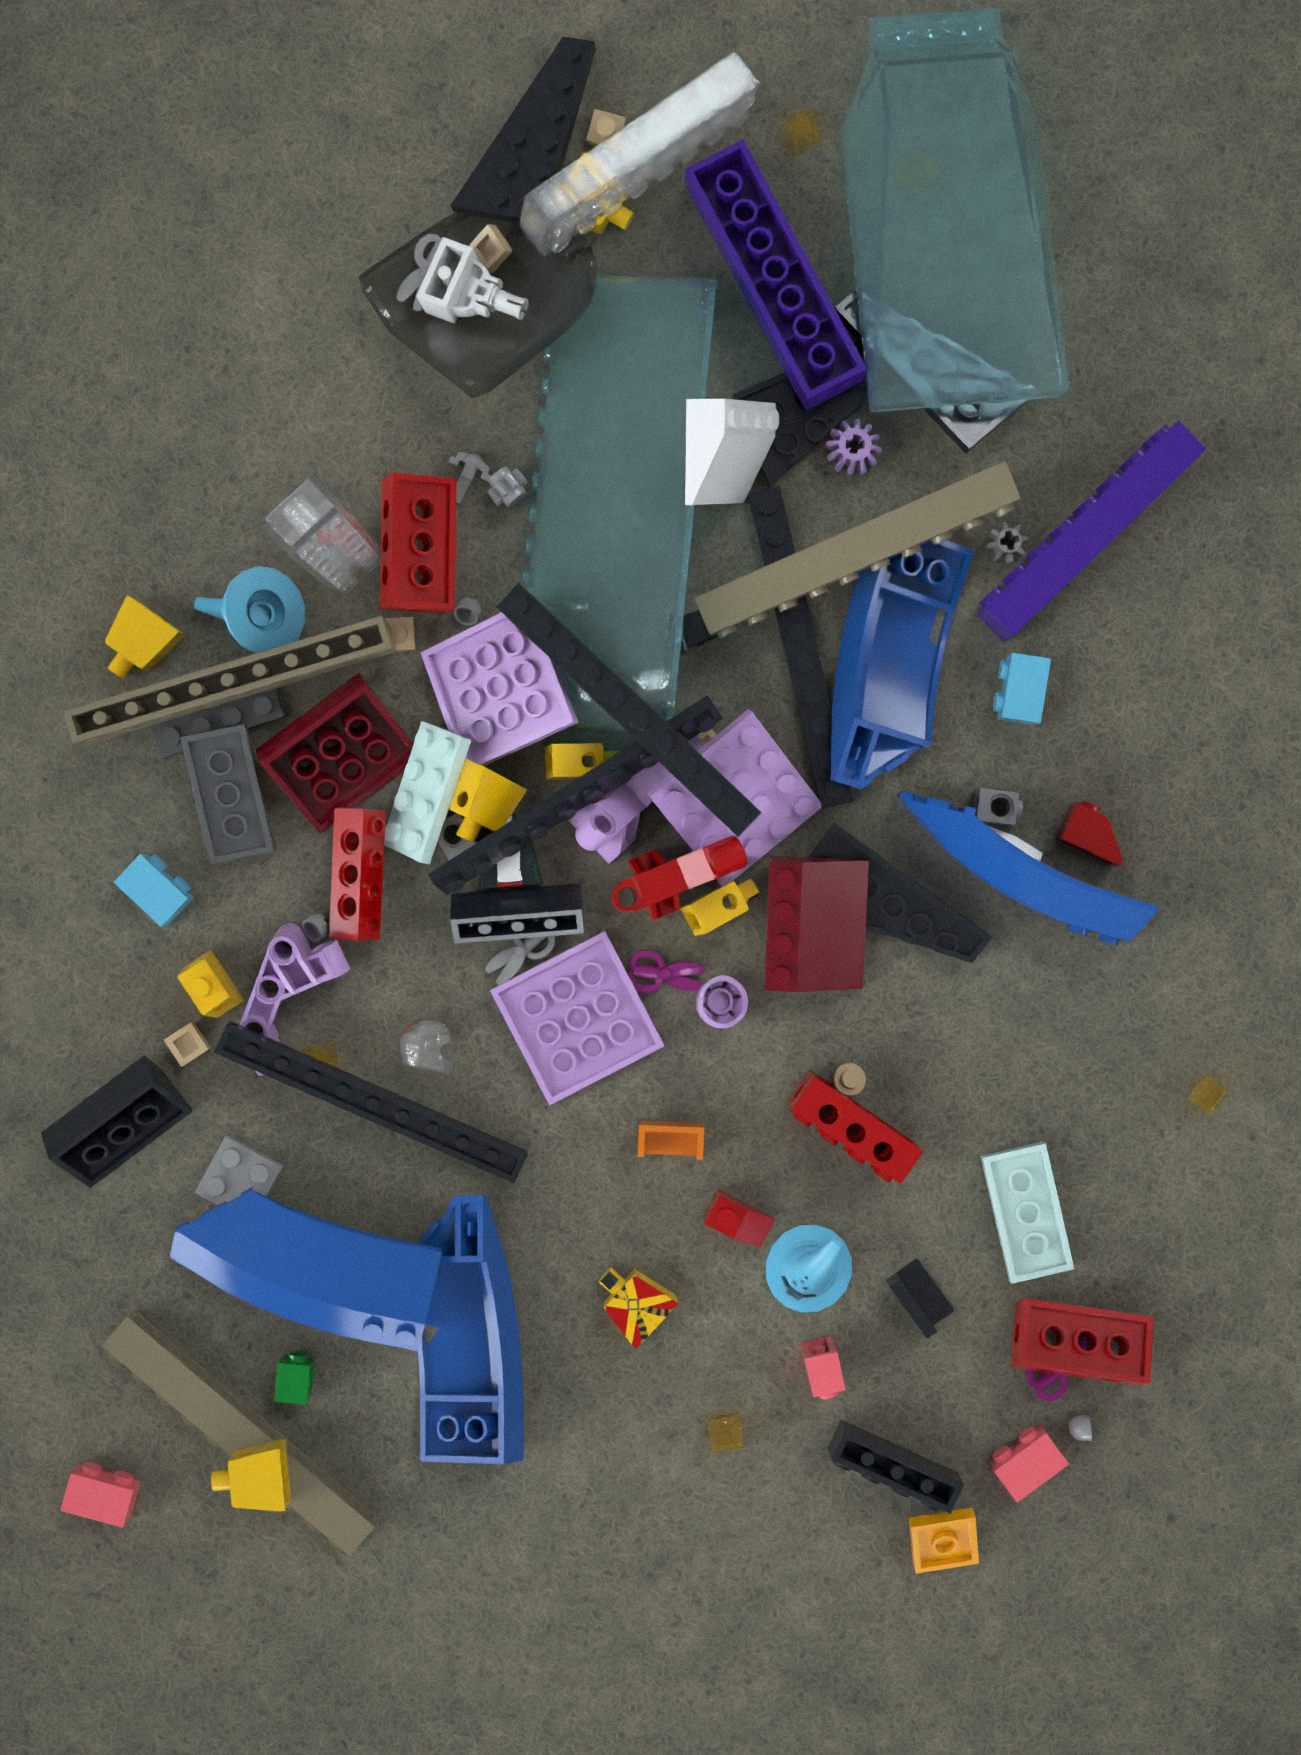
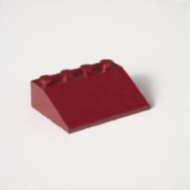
(337, 752)
(815, 924)

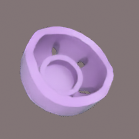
(720, 1001)

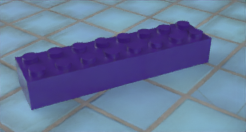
(774, 275)
(1095, 526)

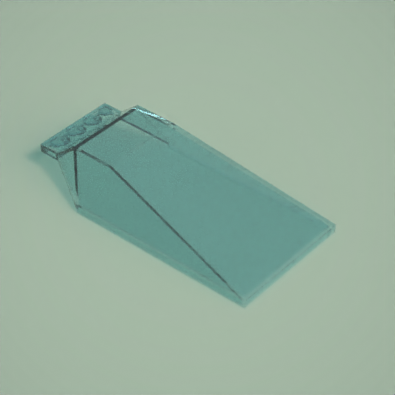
(950, 219)

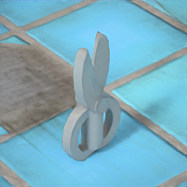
(416, 277)
(515, 957)

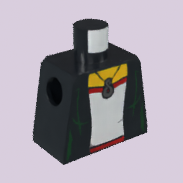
(514, 870)

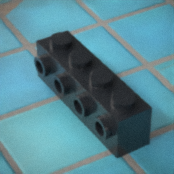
(511, 913)
(895, 1467)

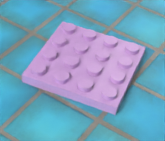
(498, 689)
(761, 773)
(577, 1018)

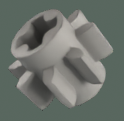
(507, 486)
(1002, 550)

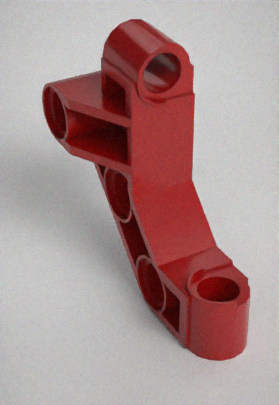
(659, 883)

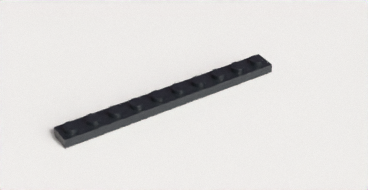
(800, 650)
(629, 710)
(566, 802)
(370, 1101)

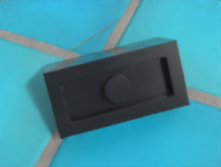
(920, 1296)

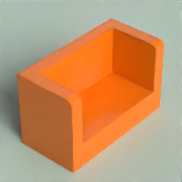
(671, 1138)

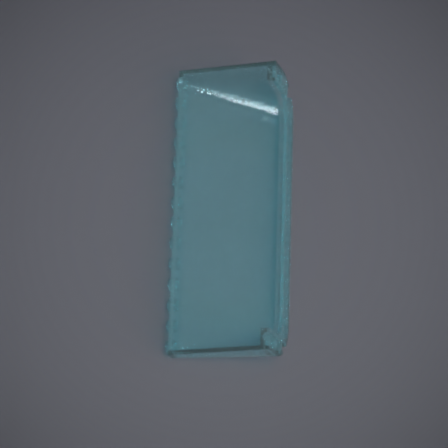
(614, 479)

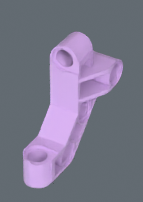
(613, 821)
(293, 971)

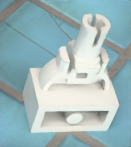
(463, 286)

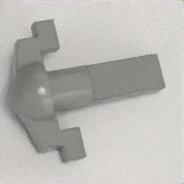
(473, 462)

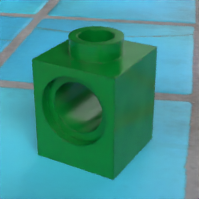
(294, 1378)

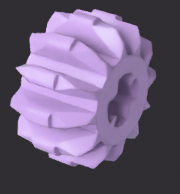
(863, 455)

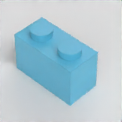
(1022, 688)
(155, 888)

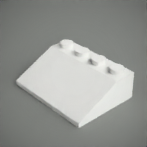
(726, 448)

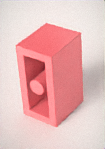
(823, 1367)
(1027, 1462)
(101, 1494)

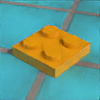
(944, 1540)

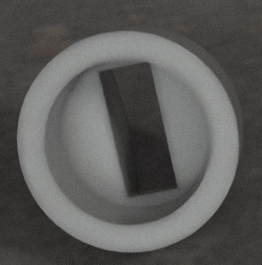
(463, 617)
(315, 927)
(1080, 1427)

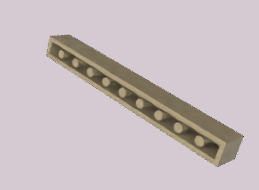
(857, 549)
(229, 681)
(236, 1426)

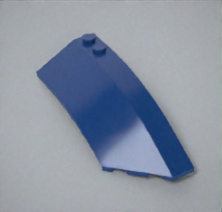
(889, 664)
(1025, 878)
(313, 1269)
(474, 1360)

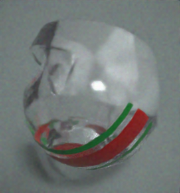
(422, 1044)

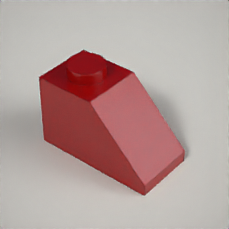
(1090, 833)
(738, 1219)

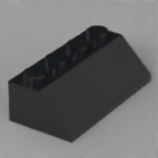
(115, 1122)

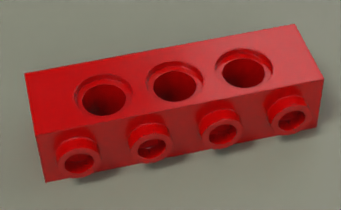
(357, 874)

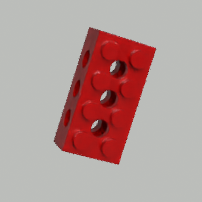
(437, 537)
(890, 1163)
(1098, 1326)

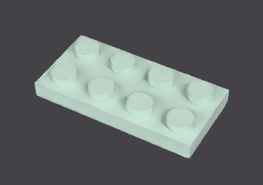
(426, 792)
(1027, 1212)

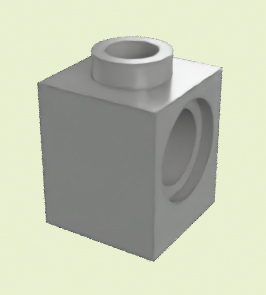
(983, 800)
(449, 849)

